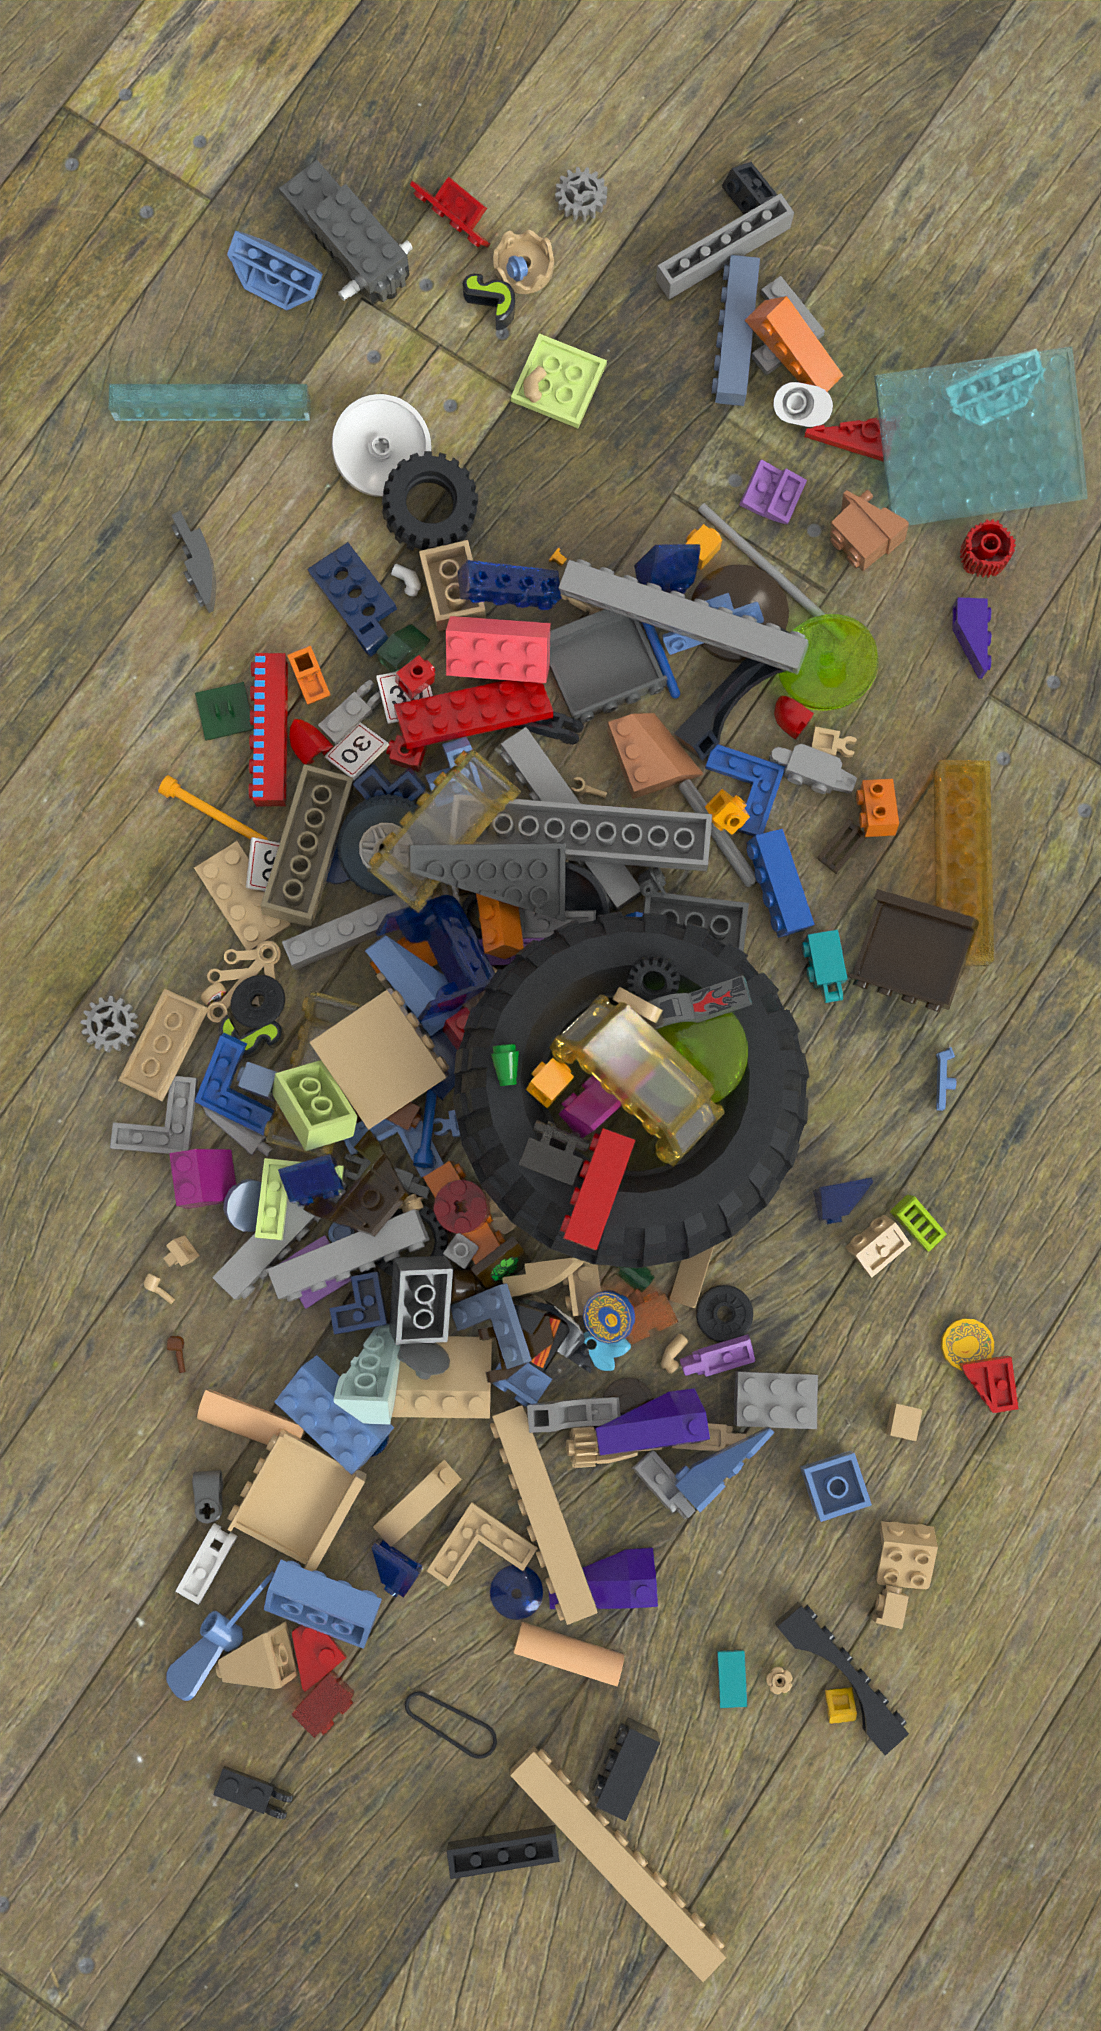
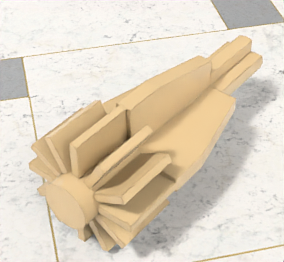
(584, 1449)

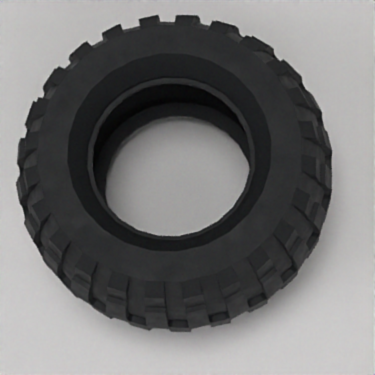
(657, 1211)

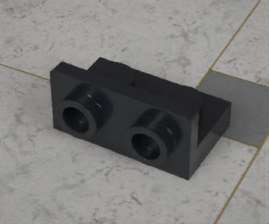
(747, 187)

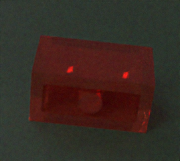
(323, 1703)

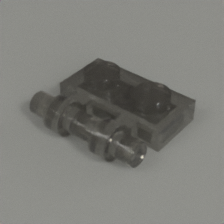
(551, 1161)

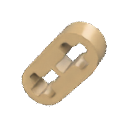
(639, 1005)

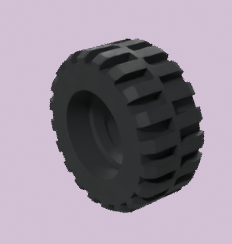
(436, 471)

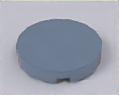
(242, 1204)

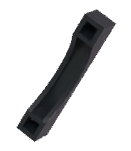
(704, 727)
(877, 1721)

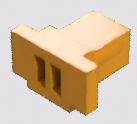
(557, 557)

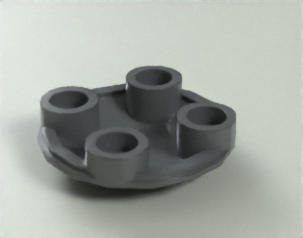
(424, 1358)

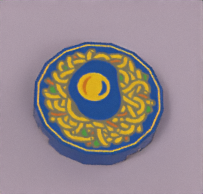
(609, 1316)

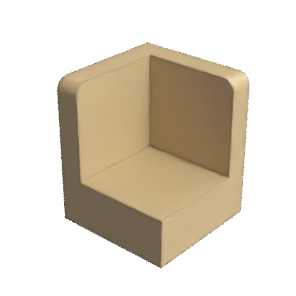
(904, 1421)

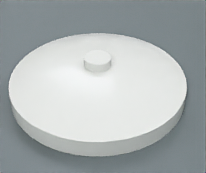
(375, 437)

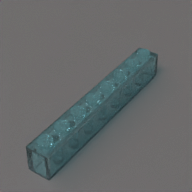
(209, 402)

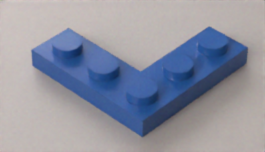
(763, 776)
(216, 1090)

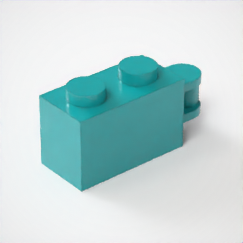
(825, 963)

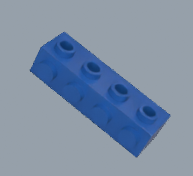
(779, 883)

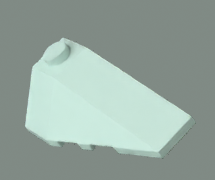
(371, 1381)

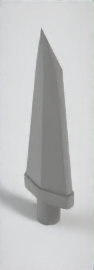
(247, 1138)

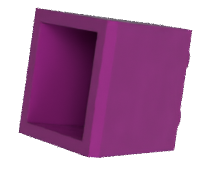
(202, 1176)

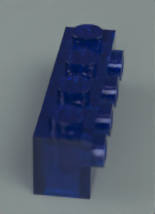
(509, 584)

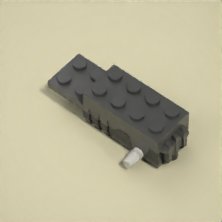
(349, 234)

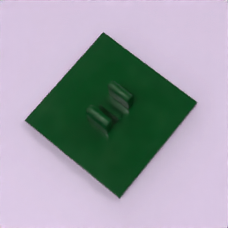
(224, 711)

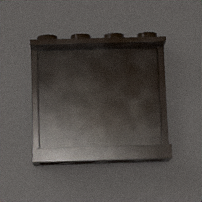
(914, 951)

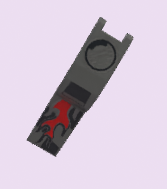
(702, 1003)

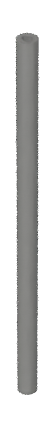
(757, 558)

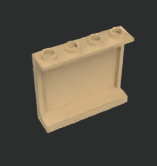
(380, 1057)
(296, 1499)

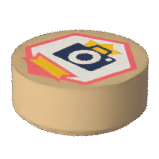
(213, 993)

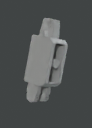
(814, 769)

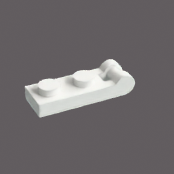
(205, 1564)

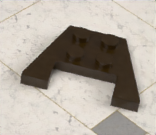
(371, 1198)

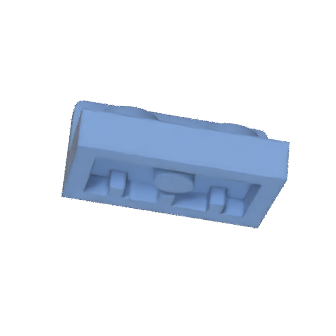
(527, 1383)

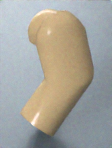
(531, 384)

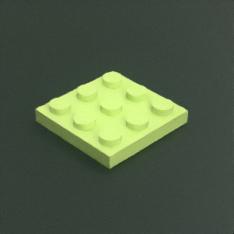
(568, 383)

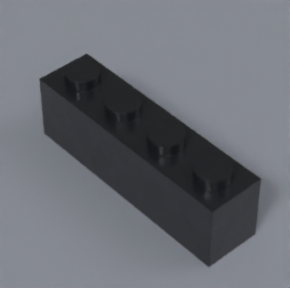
(502, 1852)

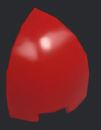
(791, 716)
(307, 741)

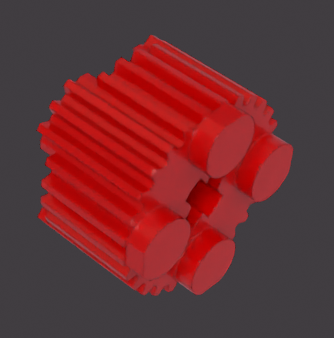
(982, 560)

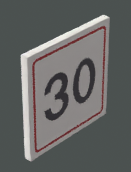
(393, 694)
(357, 750)
(260, 863)

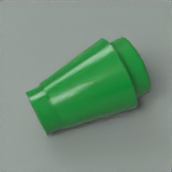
(505, 1063)

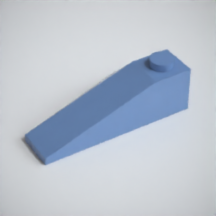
(411, 978)
(705, 1478)

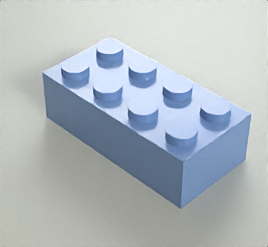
(312, 1406)
(322, 1603)

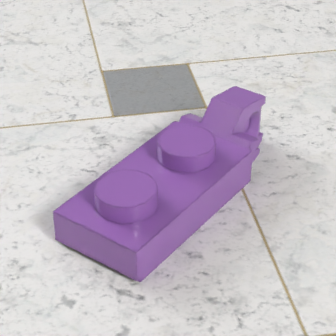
(719, 1357)

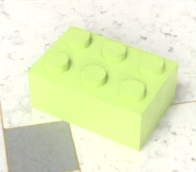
(314, 1105)

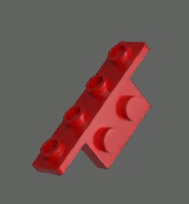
(457, 205)

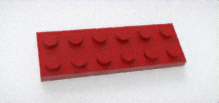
(471, 711)

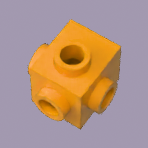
(727, 811)

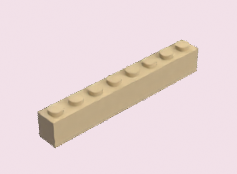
(546, 1518)

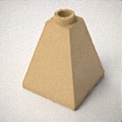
(262, 1662)

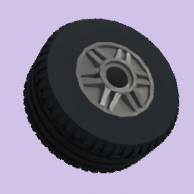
(363, 836)

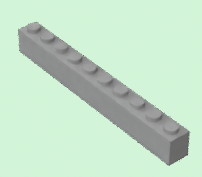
(684, 616)

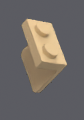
(906, 1555)

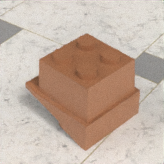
(866, 530)

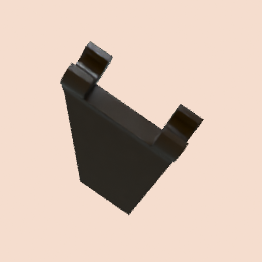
(536, 1343)

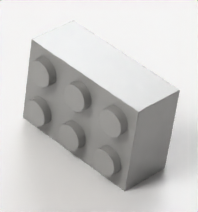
(775, 1400)

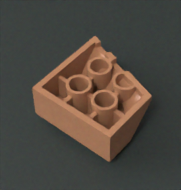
(649, 754)

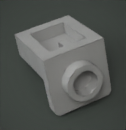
(461, 1250)

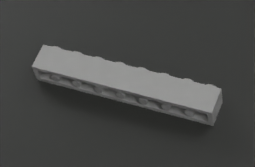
(547, 785)

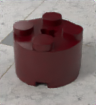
(447, 1206)

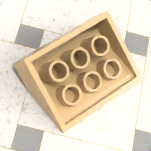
(453, 1394)

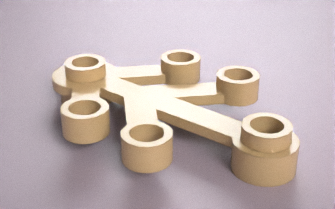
(242, 974)

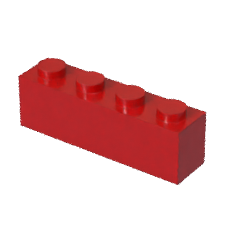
(598, 1189)

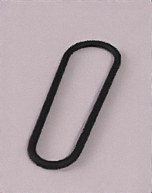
(445, 1736)

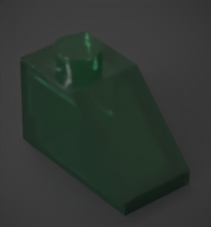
(402, 648)

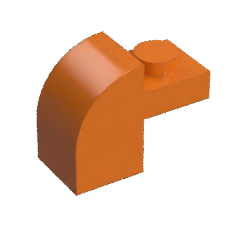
(308, 675)

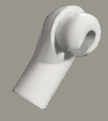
(409, 577)

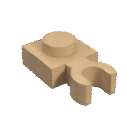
(829, 742)

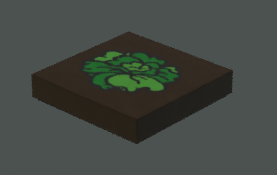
(500, 1263)

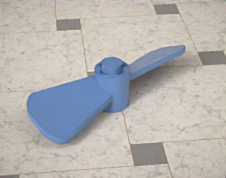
(218, 1634)

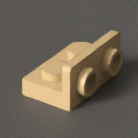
(878, 1245)
(582, 1286)

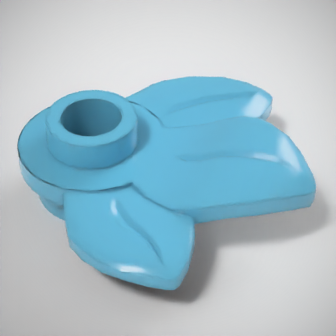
(604, 1354)

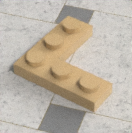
(474, 1527)

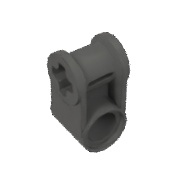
(208, 1489)

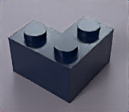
(374, 783)
(368, 1308)

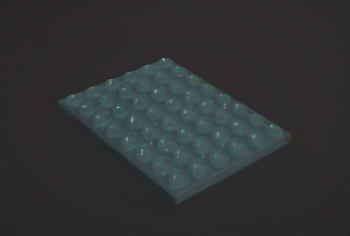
(981, 436)

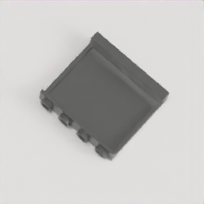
(603, 664)

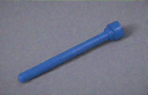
(662, 660)
(424, 1156)

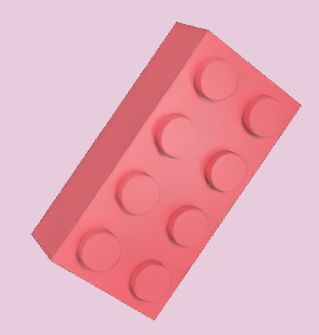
(497, 649)

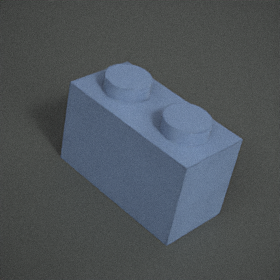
(257, 1080)

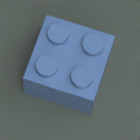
(835, 1486)

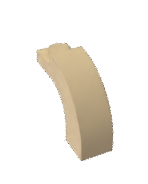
(417, 1503)

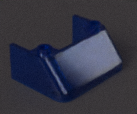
(453, 945)

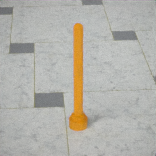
(170, 788)

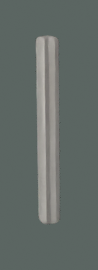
(720, 837)

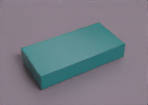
(732, 1678)

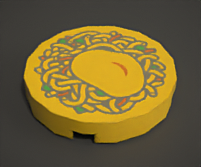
(966, 1342)

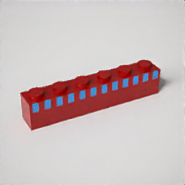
(270, 729)

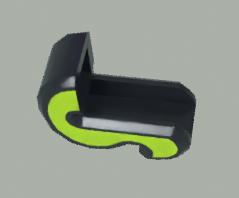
(493, 294)
(255, 1038)

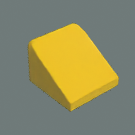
(840, 1705)

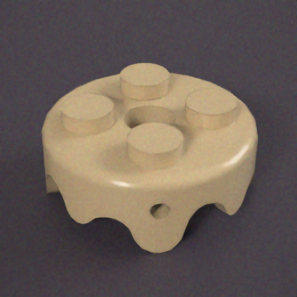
(535, 251)

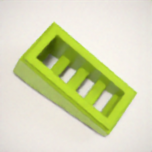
(903, 1206)

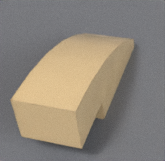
(541, 1276)

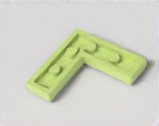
(274, 1200)

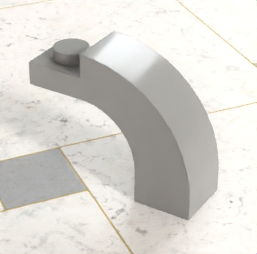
(572, 1413)

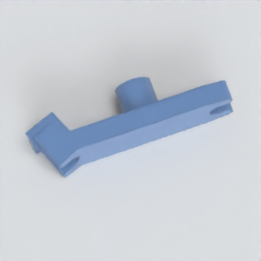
(942, 1081)

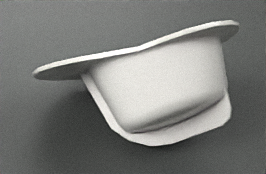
(803, 404)

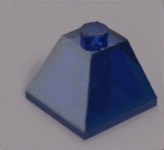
(839, 1199)
(395, 1568)

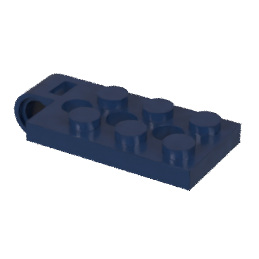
(364, 628)

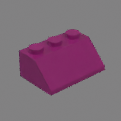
(589, 1108)

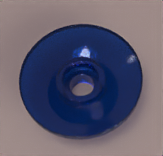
(512, 1578)

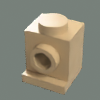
(891, 1607)

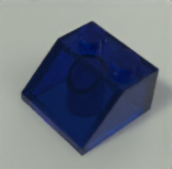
(669, 566)
(312, 1180)

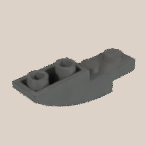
(199, 563)

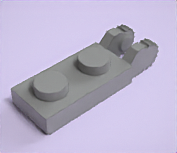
(349, 713)

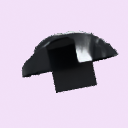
(568, 1339)

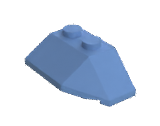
(273, 271)

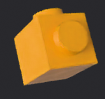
(709, 541)
(549, 1081)

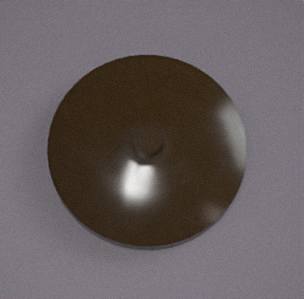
(745, 586)

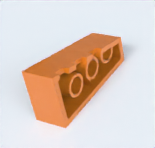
(794, 343)

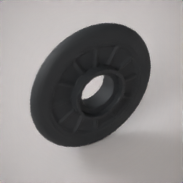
(266, 1013)
(724, 1296)

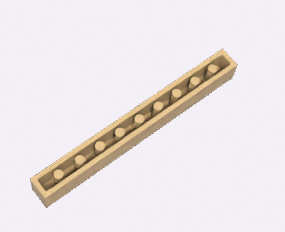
(618, 1863)

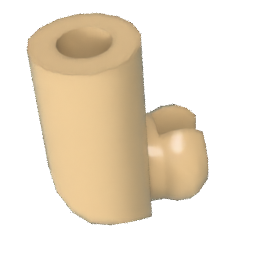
(671, 1351)

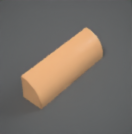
(244, 1418)
(569, 1653)

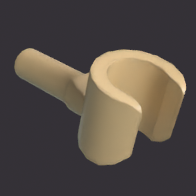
(587, 789)
(151, 1283)

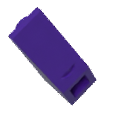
(970, 627)

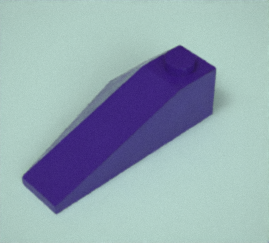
(662, 1422)
(621, 1580)

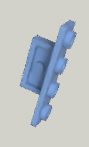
(677, 643)

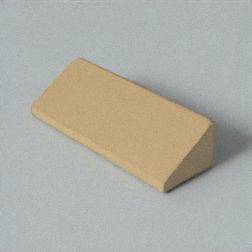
(690, 1279)

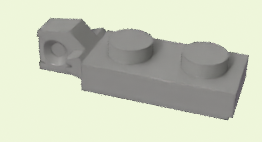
(661, 1482)

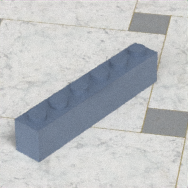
(736, 334)

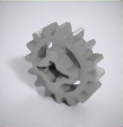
(583, 191)
(106, 1033)

